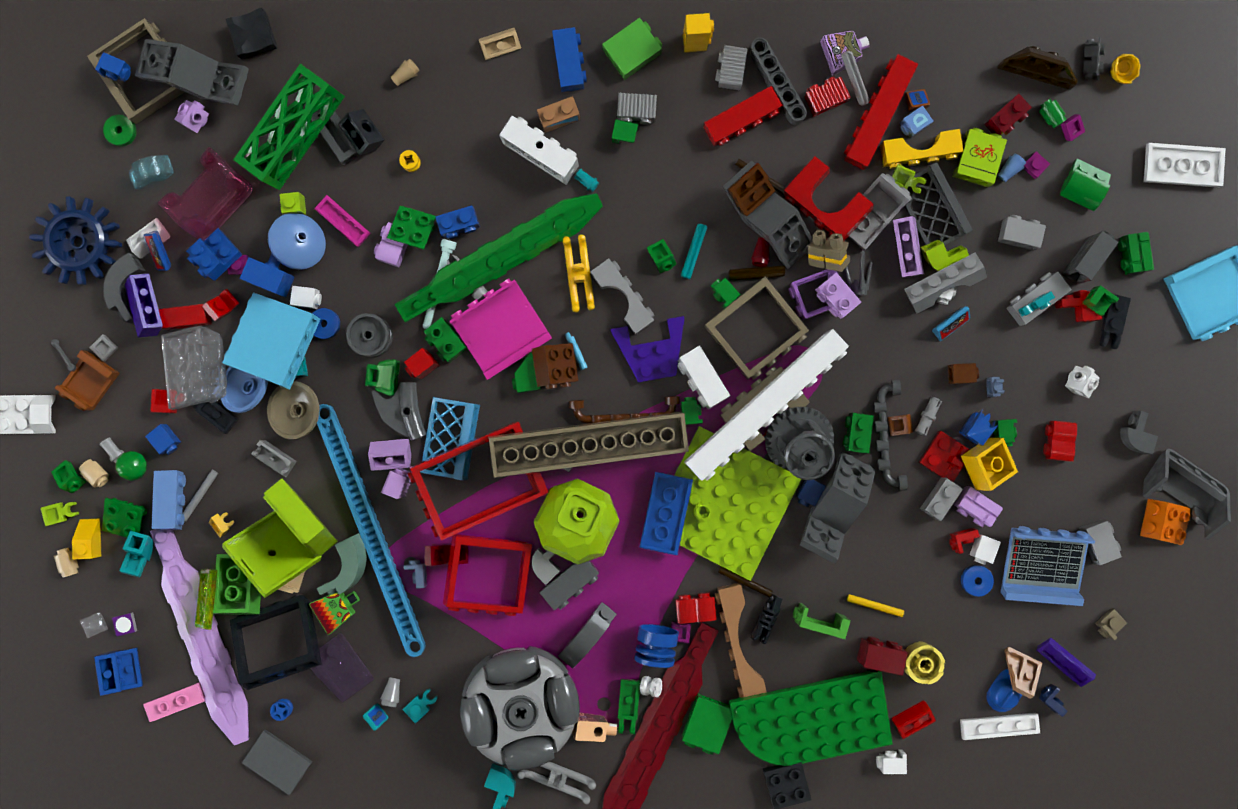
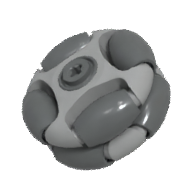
(524, 730)

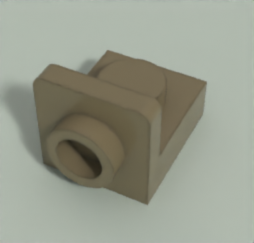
(1110, 624)

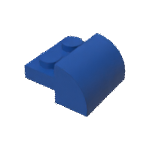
(118, 671)

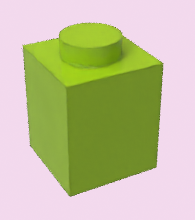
(292, 203)

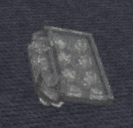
(193, 367)

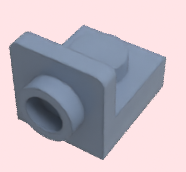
(420, 574)

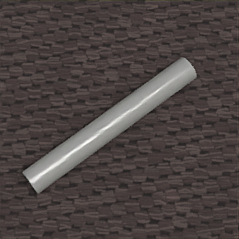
(200, 493)

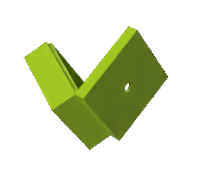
(289, 531)

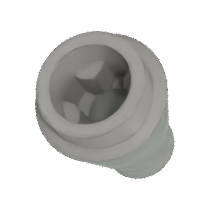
(391, 693)

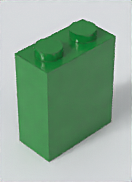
(707, 724)

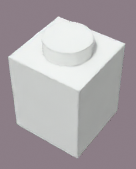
(305, 297)
(984, 549)

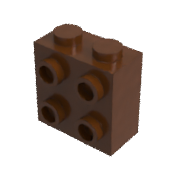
(555, 365)

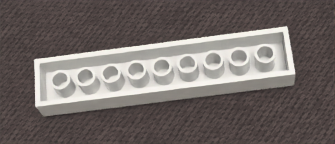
(766, 404)

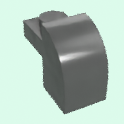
(1135, 438)

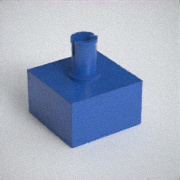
(267, 276)

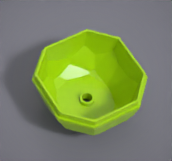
(571, 536)

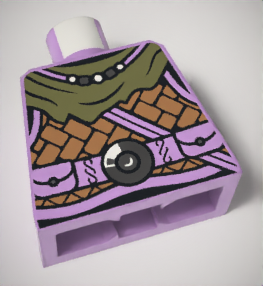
(838, 43)

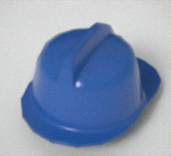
(1001, 695)

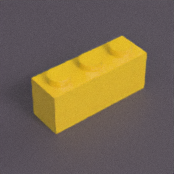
(697, 32)

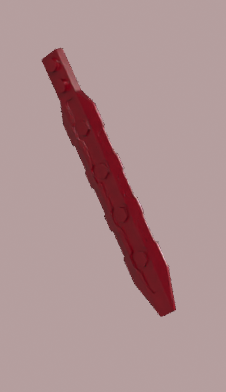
(660, 725)

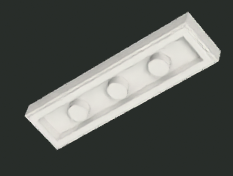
(999, 726)

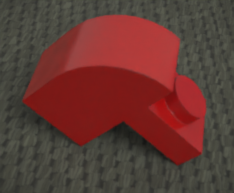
(1082, 312)

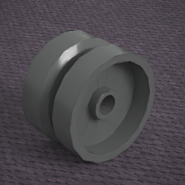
(363, 326)

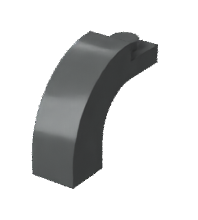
(114, 283)
(587, 636)

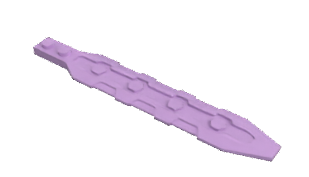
(206, 649)

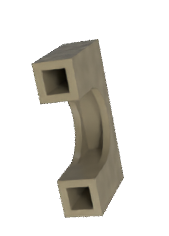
(744, 398)

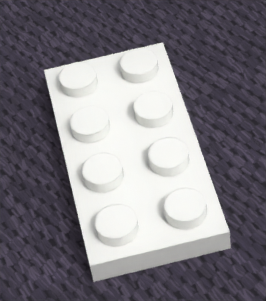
(1184, 165)

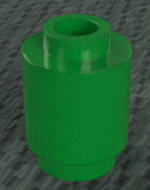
(1052, 113)

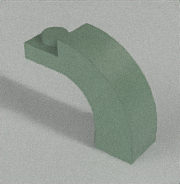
(353, 565)

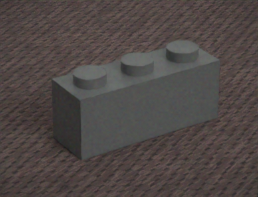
(569, 584)

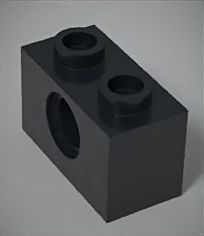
(361, 131)

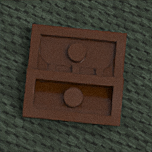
(751, 189)

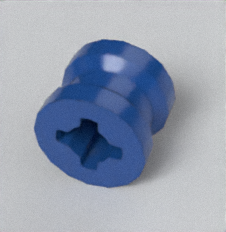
(278, 712)

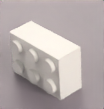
(702, 378)

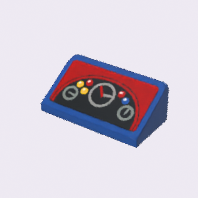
(157, 251)

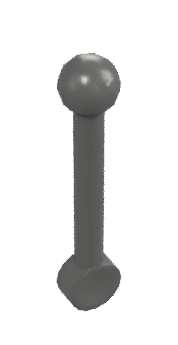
(71, 367)

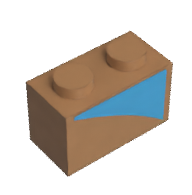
(558, 114)

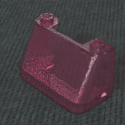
(209, 198)

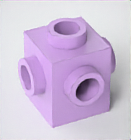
(192, 115)

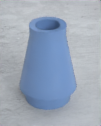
(1012, 166)

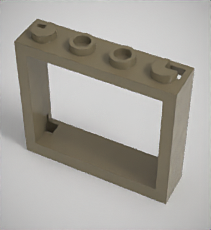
(117, 45)
(770, 359)

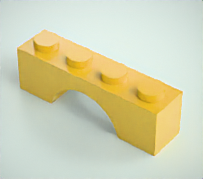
(946, 145)

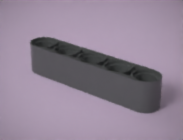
(777, 72)

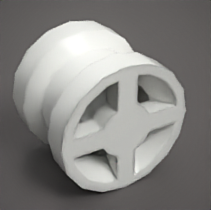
(651, 686)

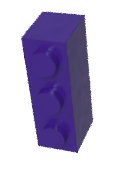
(143, 305)

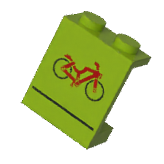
(980, 157)

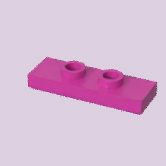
(342, 221)

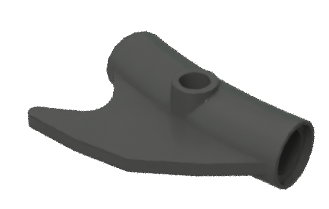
(393, 411)

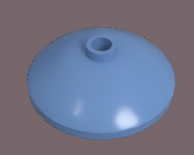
(287, 245)
(243, 391)

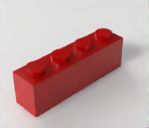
(742, 116)

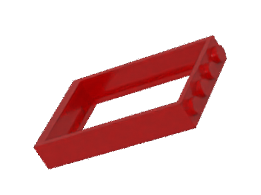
(535, 479)

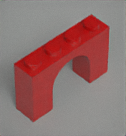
(801, 192)

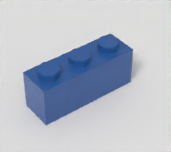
(569, 59)

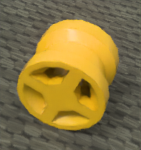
(413, 163)

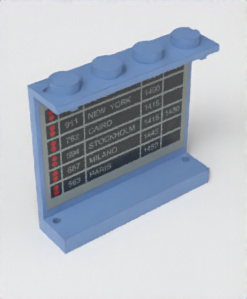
(1045, 566)

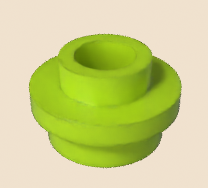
(707, 516)

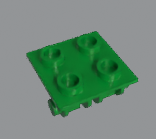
(412, 227)
(122, 517)

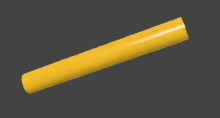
(875, 605)

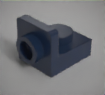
(1048, 697)

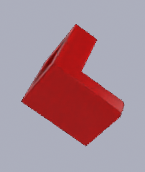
(159, 401)

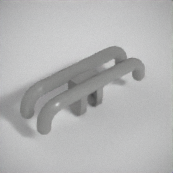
(558, 778)

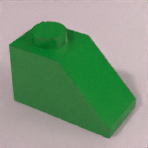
(525, 376)

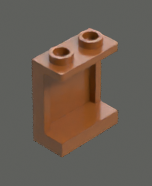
(88, 381)

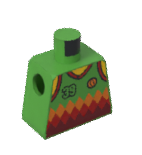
(334, 610)

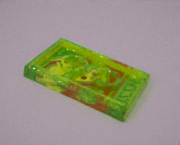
(206, 599)

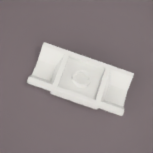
(26, 414)

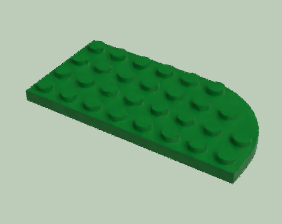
(814, 719)

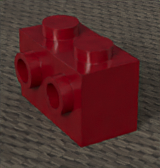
(1004, 119)

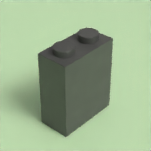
(1090, 257)

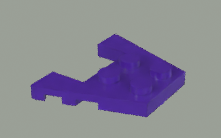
(652, 359)

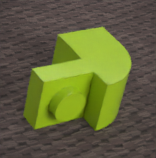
(937, 256)

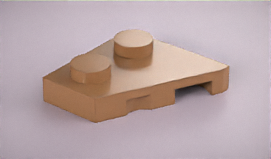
(1023, 672)

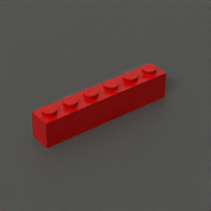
(880, 112)

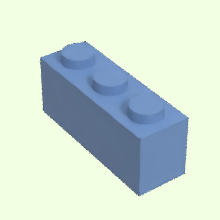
(168, 500)

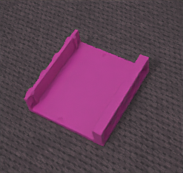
(500, 328)

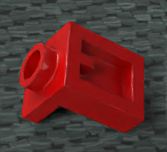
(221, 305)
(965, 536)

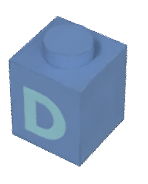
(915, 122)

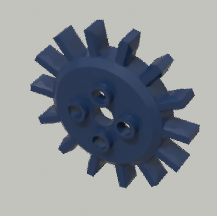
(59, 248)

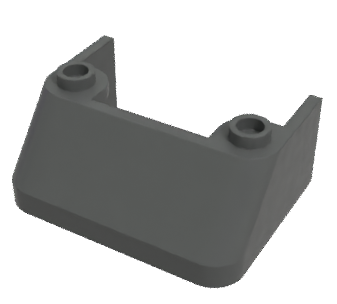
(1192, 487)

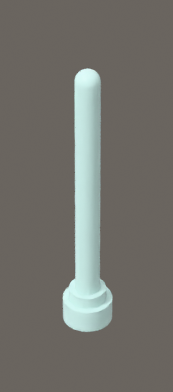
(447, 248)

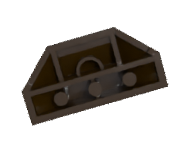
(1040, 66)

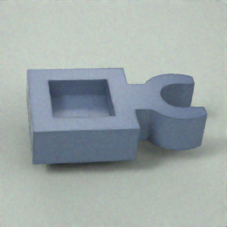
(994, 386)

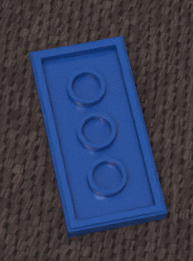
(666, 513)

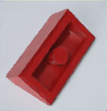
(913, 719)

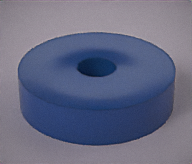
(333, 323)
(968, 580)

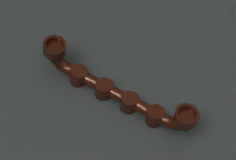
(576, 405)

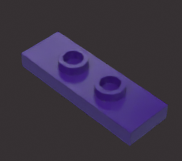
(1066, 662)

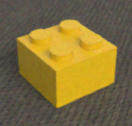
(989, 464)

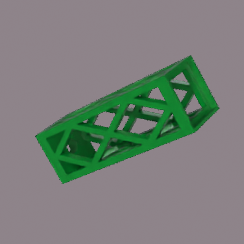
(276, 126)

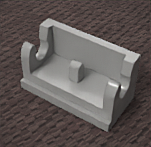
(274, 457)

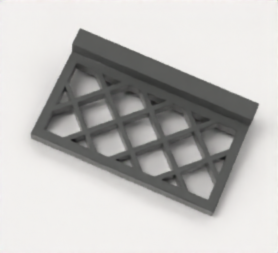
(948, 199)

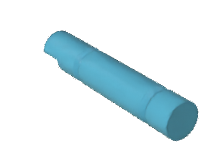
(578, 355)

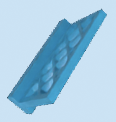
(468, 430)

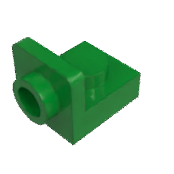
(662, 256)
(67, 477)

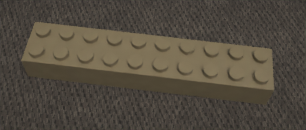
(588, 444)

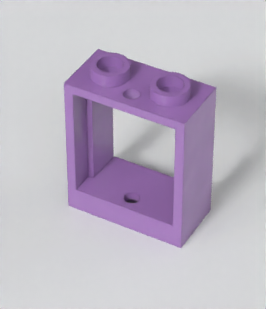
(794, 293)

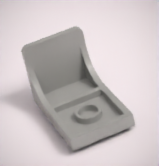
(887, 201)

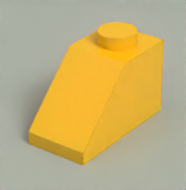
(87, 539)

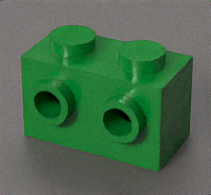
(445, 340)

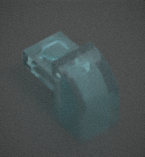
(150, 169)

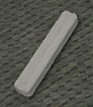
(855, 78)

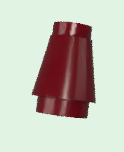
(761, 253)

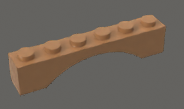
(732, 604)

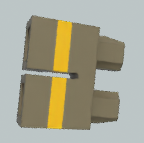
(828, 251)

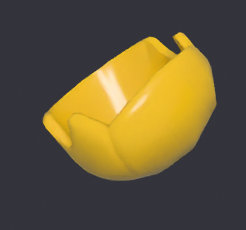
(1125, 68)

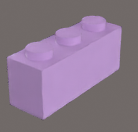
(908, 246)

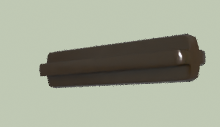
(753, 273)

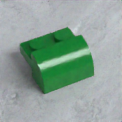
(1086, 185)

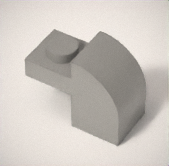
(543, 566)

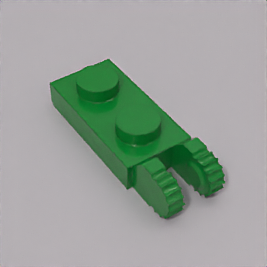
(628, 703)

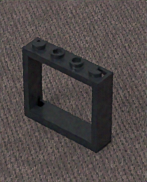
(285, 668)

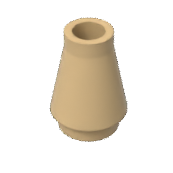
(405, 72)

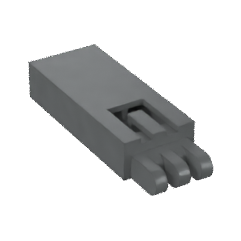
(337, 139)

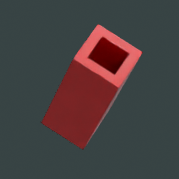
(184, 317)

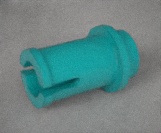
(586, 180)

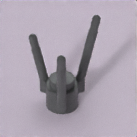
(860, 286)

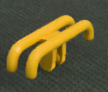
(578, 273)

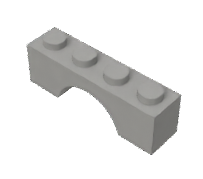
(964, 272)
(608, 276)

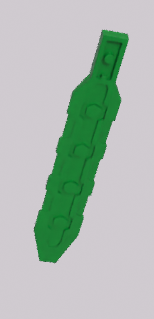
(502, 254)

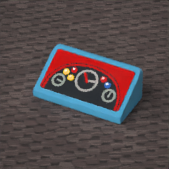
(952, 323)

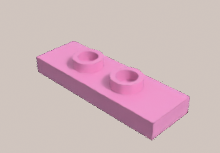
(174, 702)

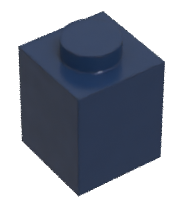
(810, 492)

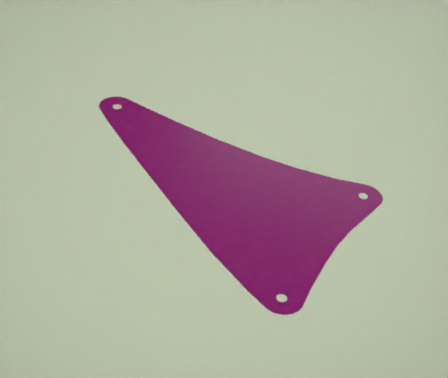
(630, 579)

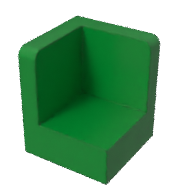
(624, 132)
(1099, 300)

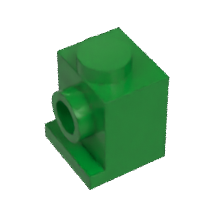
(724, 292)
(691, 410)
(1005, 430)

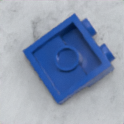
(213, 254)

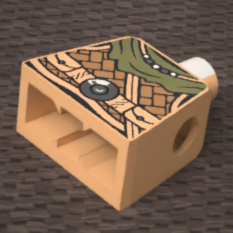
(585, 728)

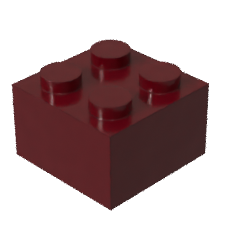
(882, 656)

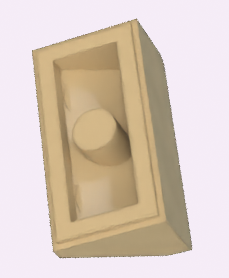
(499, 43)

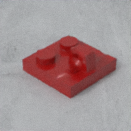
(944, 456)

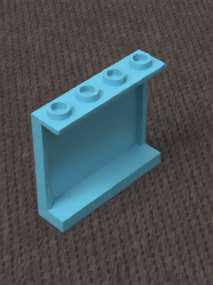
(1207, 294)
(271, 340)

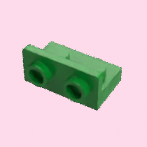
(858, 432)

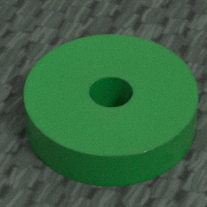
(111, 130)

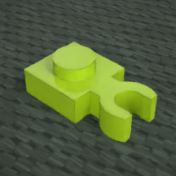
(905, 177)
(57, 513)

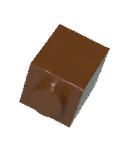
(963, 373)

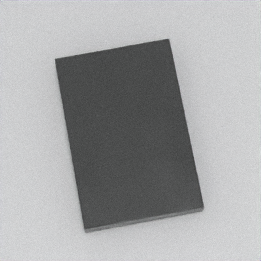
(277, 762)

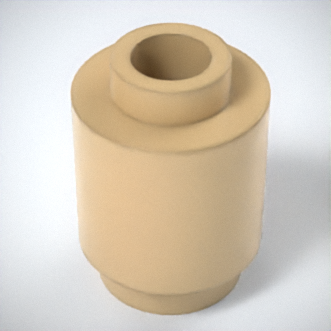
(94, 473)
(64, 562)

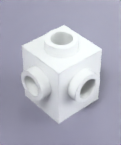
(1082, 381)

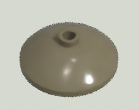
(285, 414)

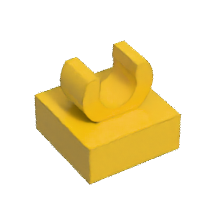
(218, 524)

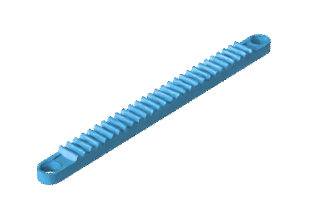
(370, 531)

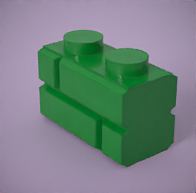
(1136, 253)

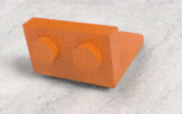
(1165, 521)

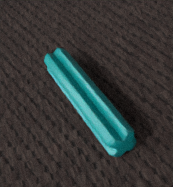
(694, 251)

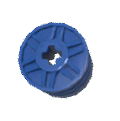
(656, 650)

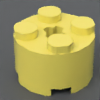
(934, 660)

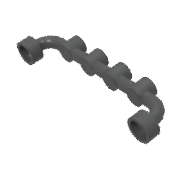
(883, 444)

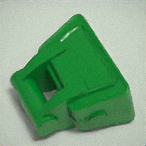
(386, 377)

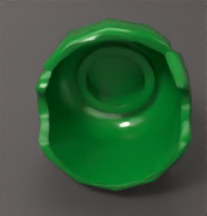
(131, 465)

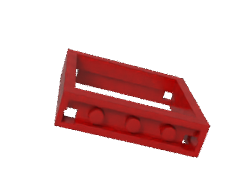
(474, 607)

